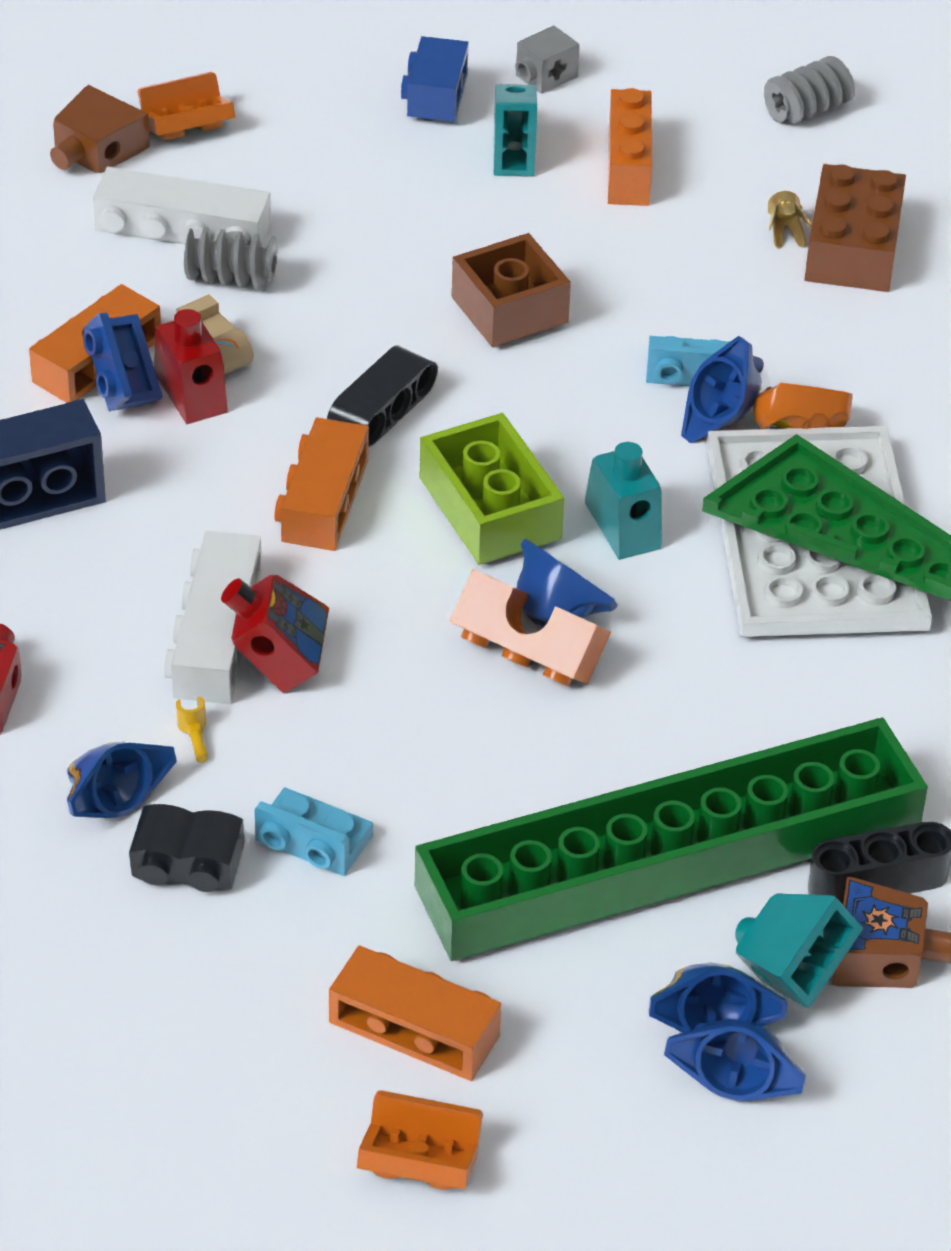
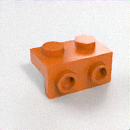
(185, 105)
(421, 1140)

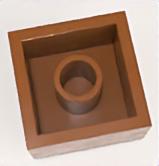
(510, 289)

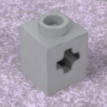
(547, 59)

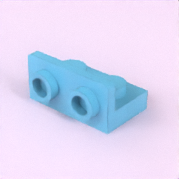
(677, 359)
(312, 830)

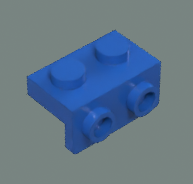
(121, 361)

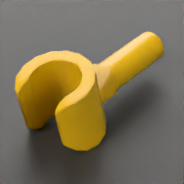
(194, 722)

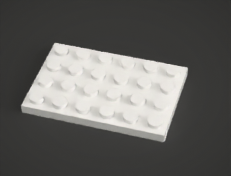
(796, 590)

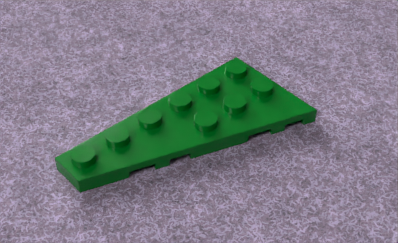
(833, 511)

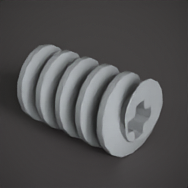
(809, 90)
(230, 259)

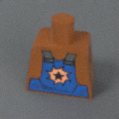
(892, 938)

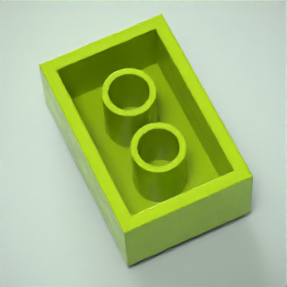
(491, 487)

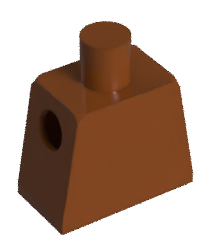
(98, 131)

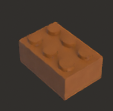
(855, 227)

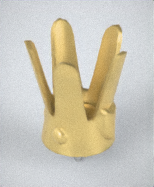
(786, 211)

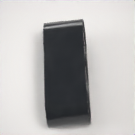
(385, 392)
(899, 858)

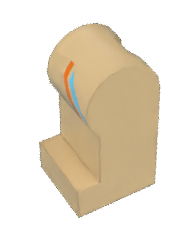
(232, 341)

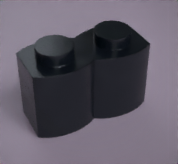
(187, 847)

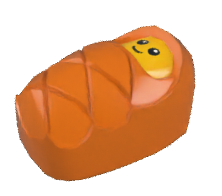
(801, 407)

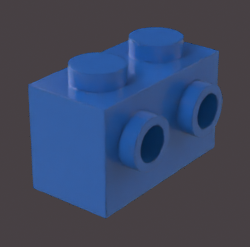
(436, 78)

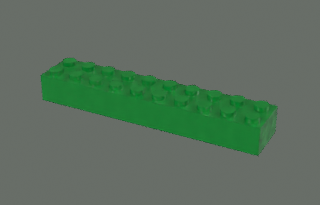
(664, 837)

